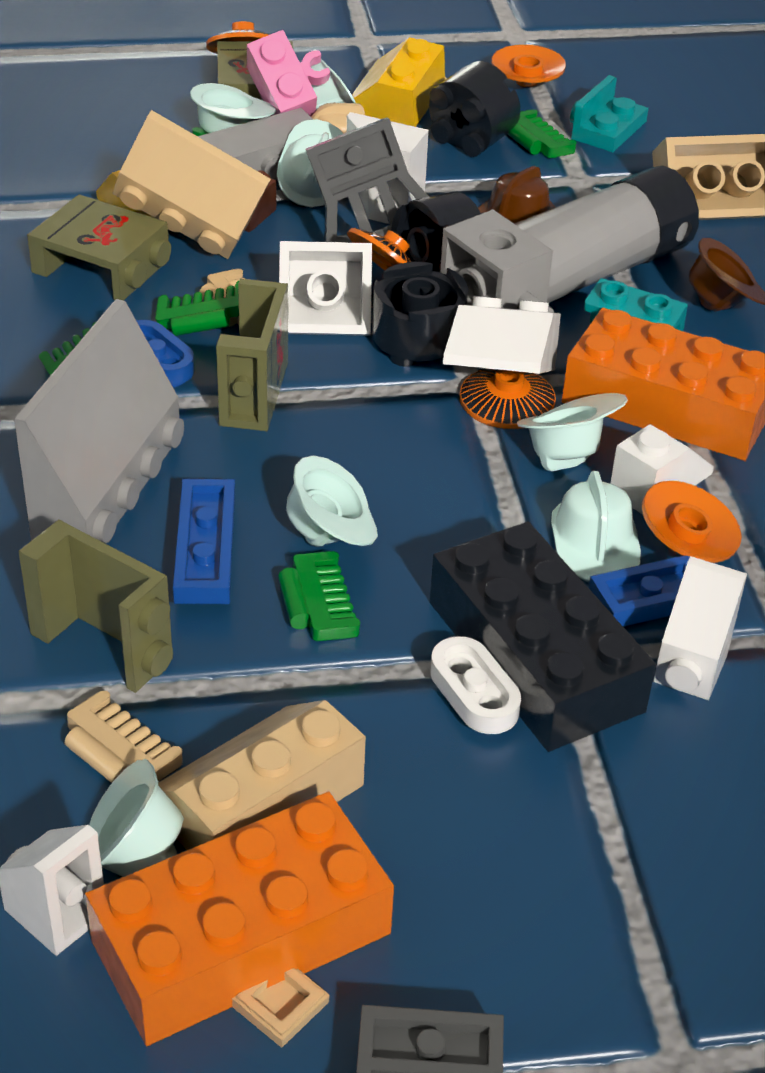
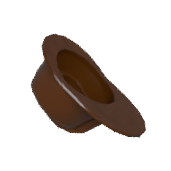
(519, 195)
(722, 277)

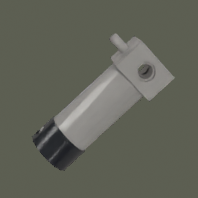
(574, 242)

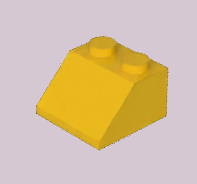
(402, 82)

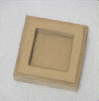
(282, 1008)

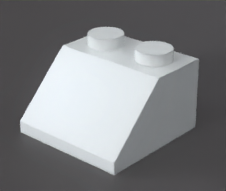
(413, 146)
(327, 287)
(504, 337)

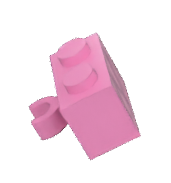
(281, 76)

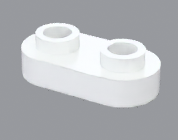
(483, 692)

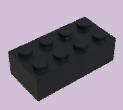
(545, 631)

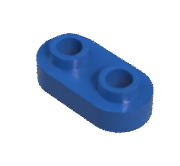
(171, 352)

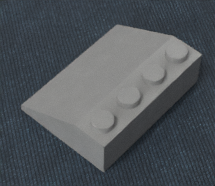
(97, 429)

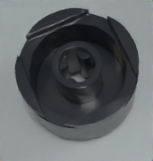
(473, 108)
(423, 223)
(416, 311)

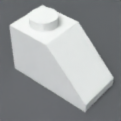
(653, 458)
(700, 628)
(48, 882)

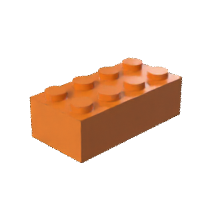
(672, 380)
(238, 915)

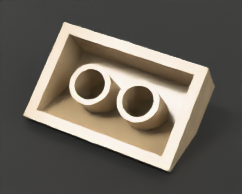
(721, 171)
(190, 185)
(267, 770)

